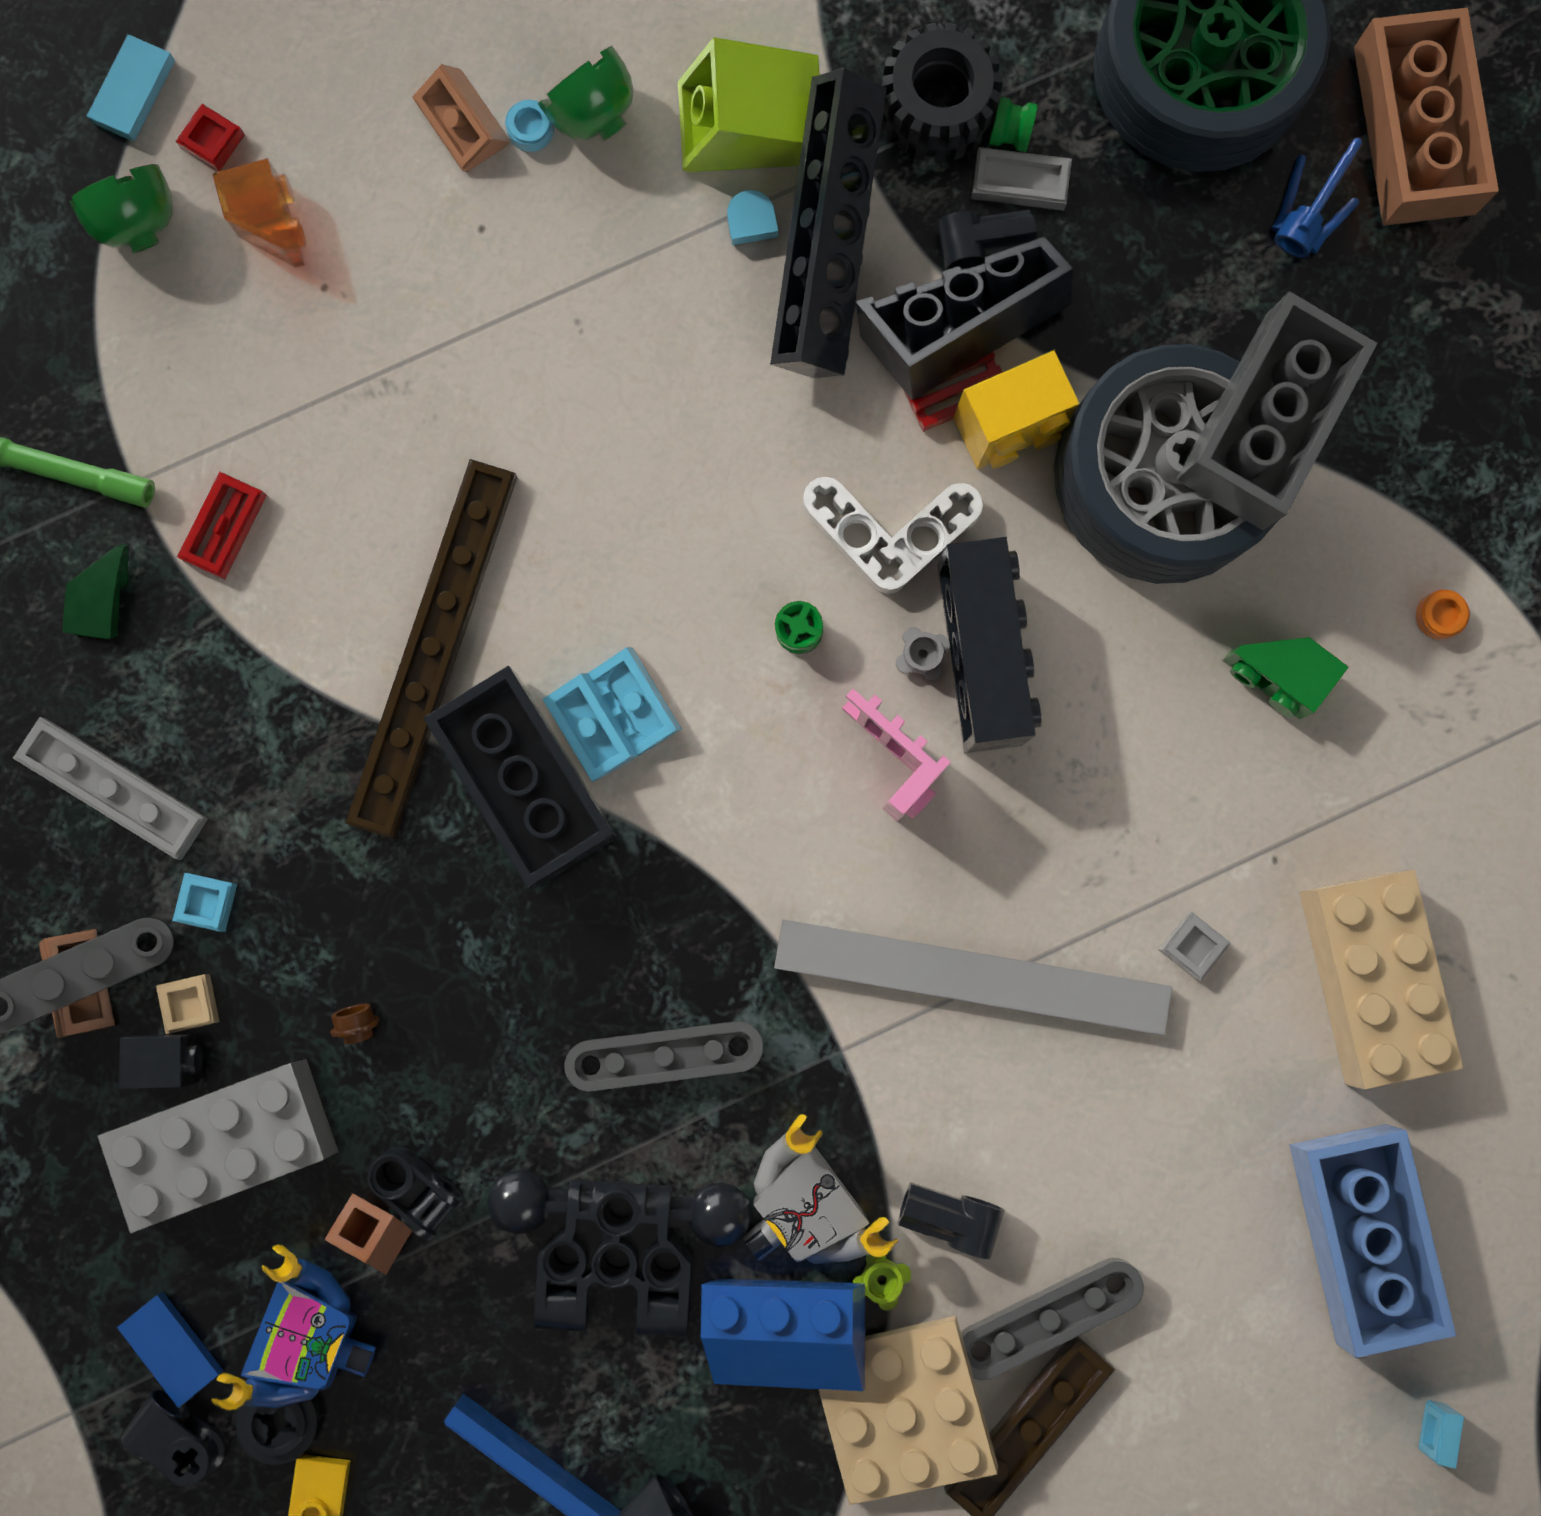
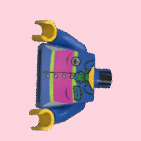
(299, 1339)

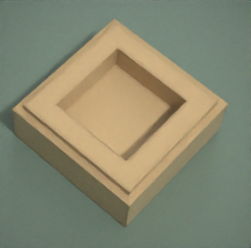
(187, 1003)

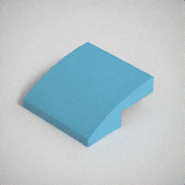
(612, 714)

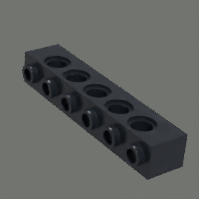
(828, 224)

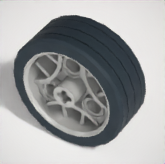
(1100, 511)

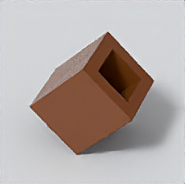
(368, 1234)

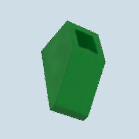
(1290, 671)

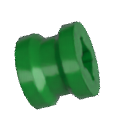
(1013, 124)
(802, 619)

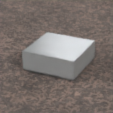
(1194, 946)

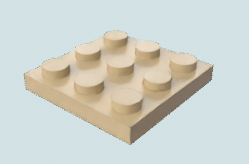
(914, 1420)

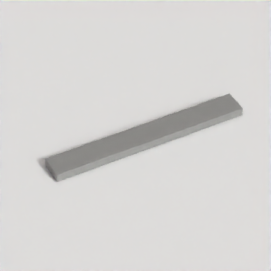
(973, 977)

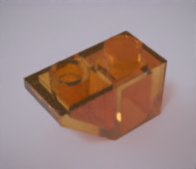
(258, 210)

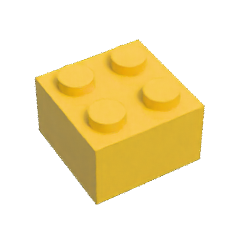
(1016, 411)

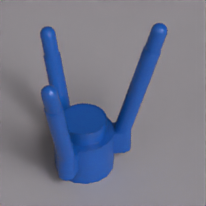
(1301, 230)

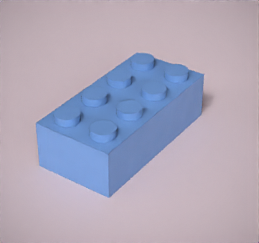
(1372, 1240)

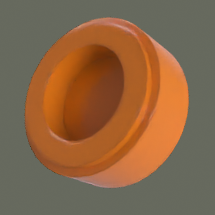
(1442, 614)

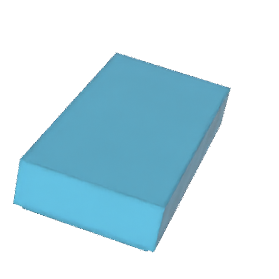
(131, 88)

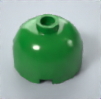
(591, 99)
(126, 208)

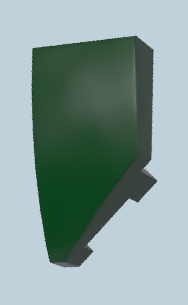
(93, 596)

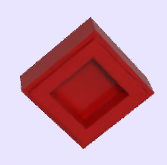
(210, 137)

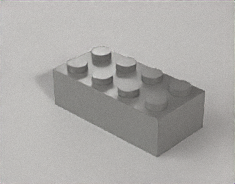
(218, 1145)

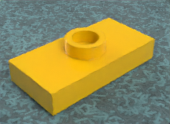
(319, 1486)

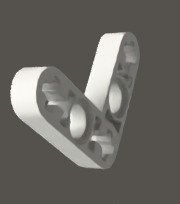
(900, 546)

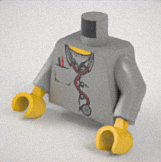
(809, 1206)

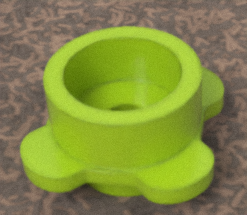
(884, 1294)

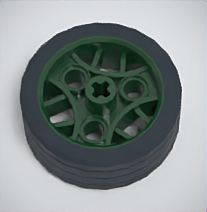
(1210, 59)

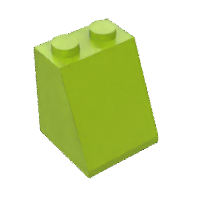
(744, 106)

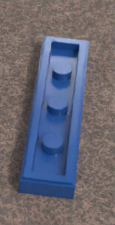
(525, 1461)

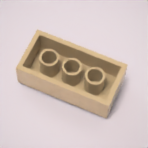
(1381, 980)

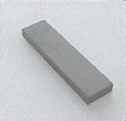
(110, 788)

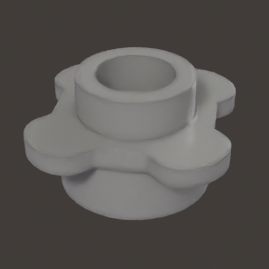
(934, 646)

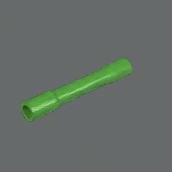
(108, 482)

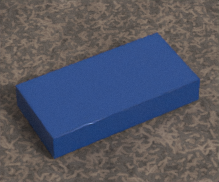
(170, 1349)

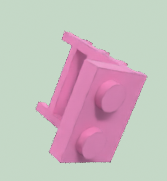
(916, 791)

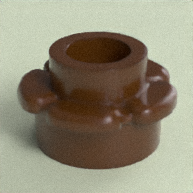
(354, 1023)

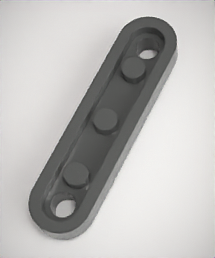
(82, 972)
(663, 1056)
(1052, 1317)

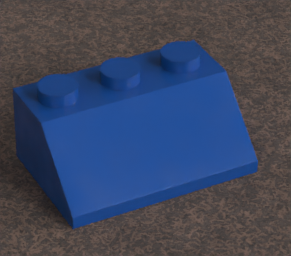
(784, 1333)

